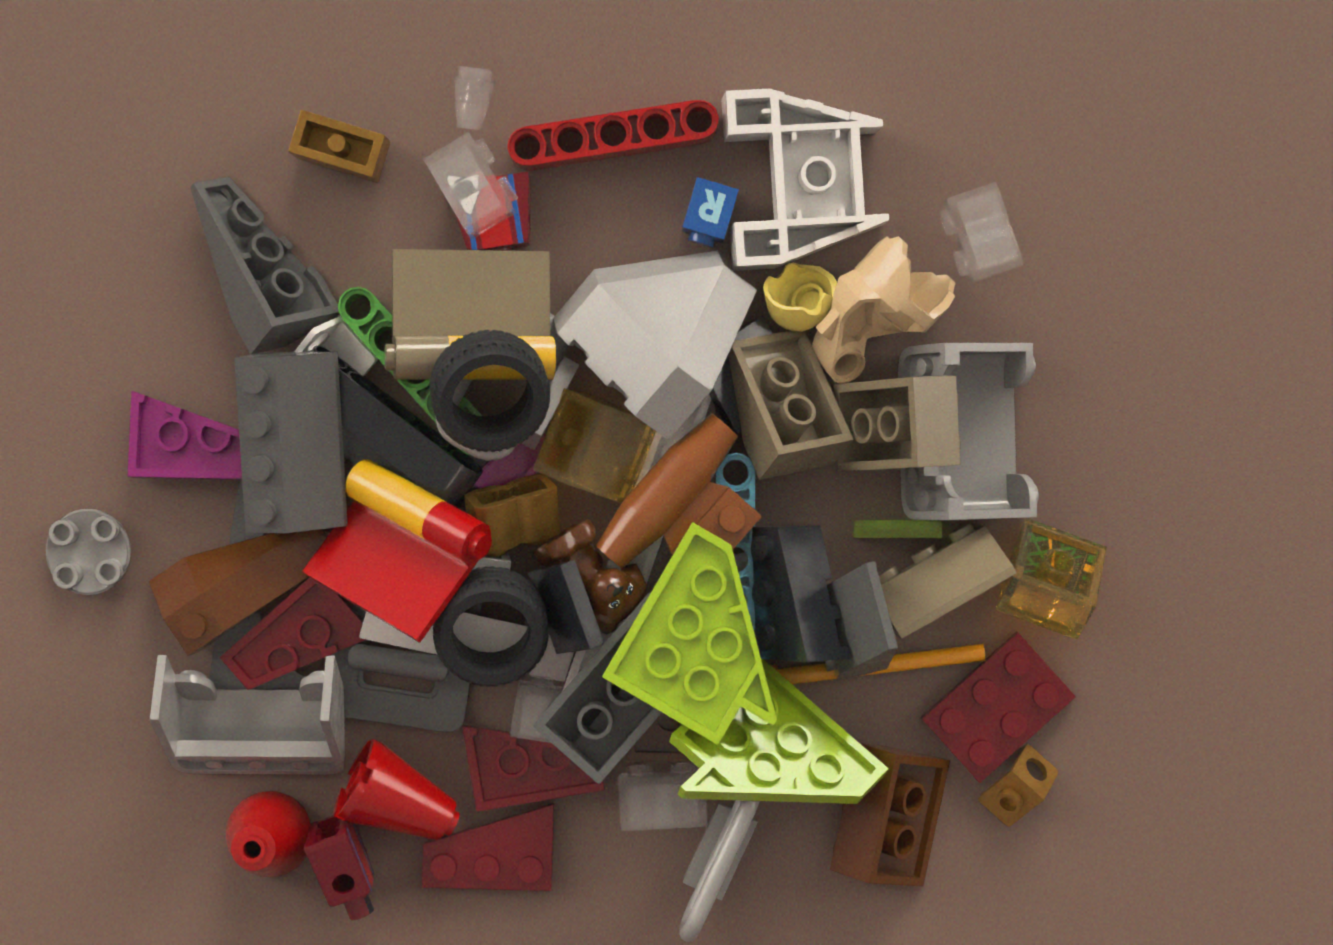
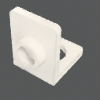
(340, 338)

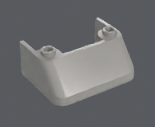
(250, 729)

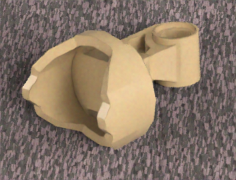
(878, 301)

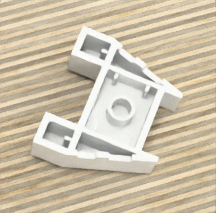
(812, 176)

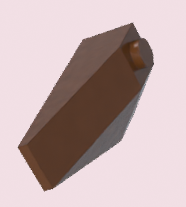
(227, 585)

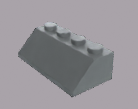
(291, 441)
(595, 718)

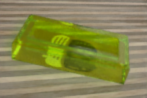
(897, 529)

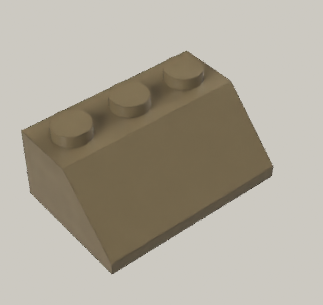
(943, 578)

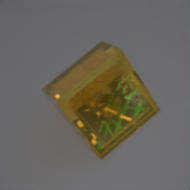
(1054, 579)

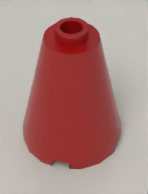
(394, 796)
(268, 834)

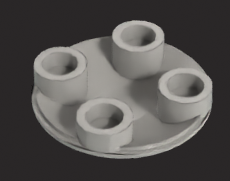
(87, 551)

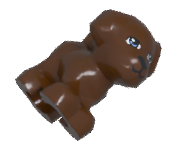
(610, 590)

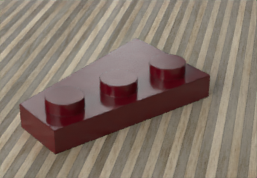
(294, 634)
(520, 770)
(494, 856)

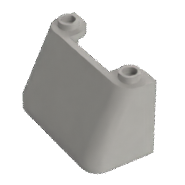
(987, 478)

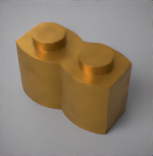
(517, 512)

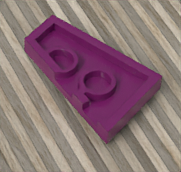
(179, 443)

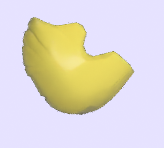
(799, 296)

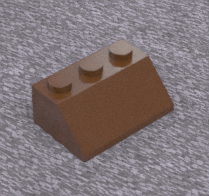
(894, 824)

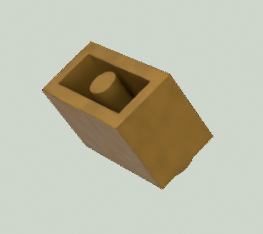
(339, 146)

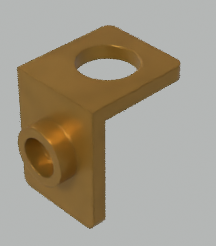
(1017, 790)

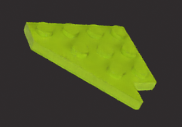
(695, 642)
(793, 761)

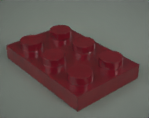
(998, 707)

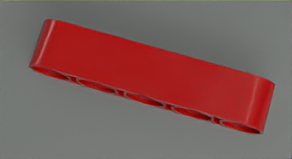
(632, 123)

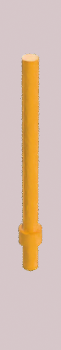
(899, 662)

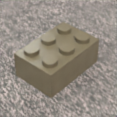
(900, 423)

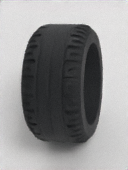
(499, 430)
(504, 665)

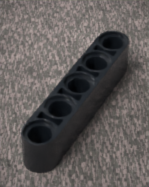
(403, 437)

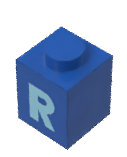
(709, 212)

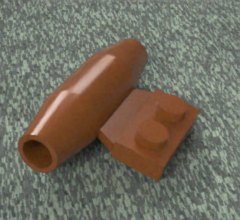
(680, 493)

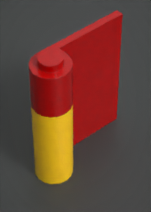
(399, 551)

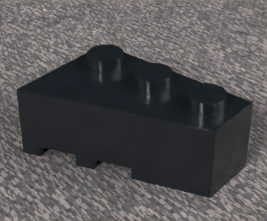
(792, 595)

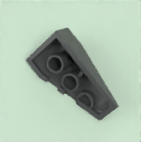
(262, 281)

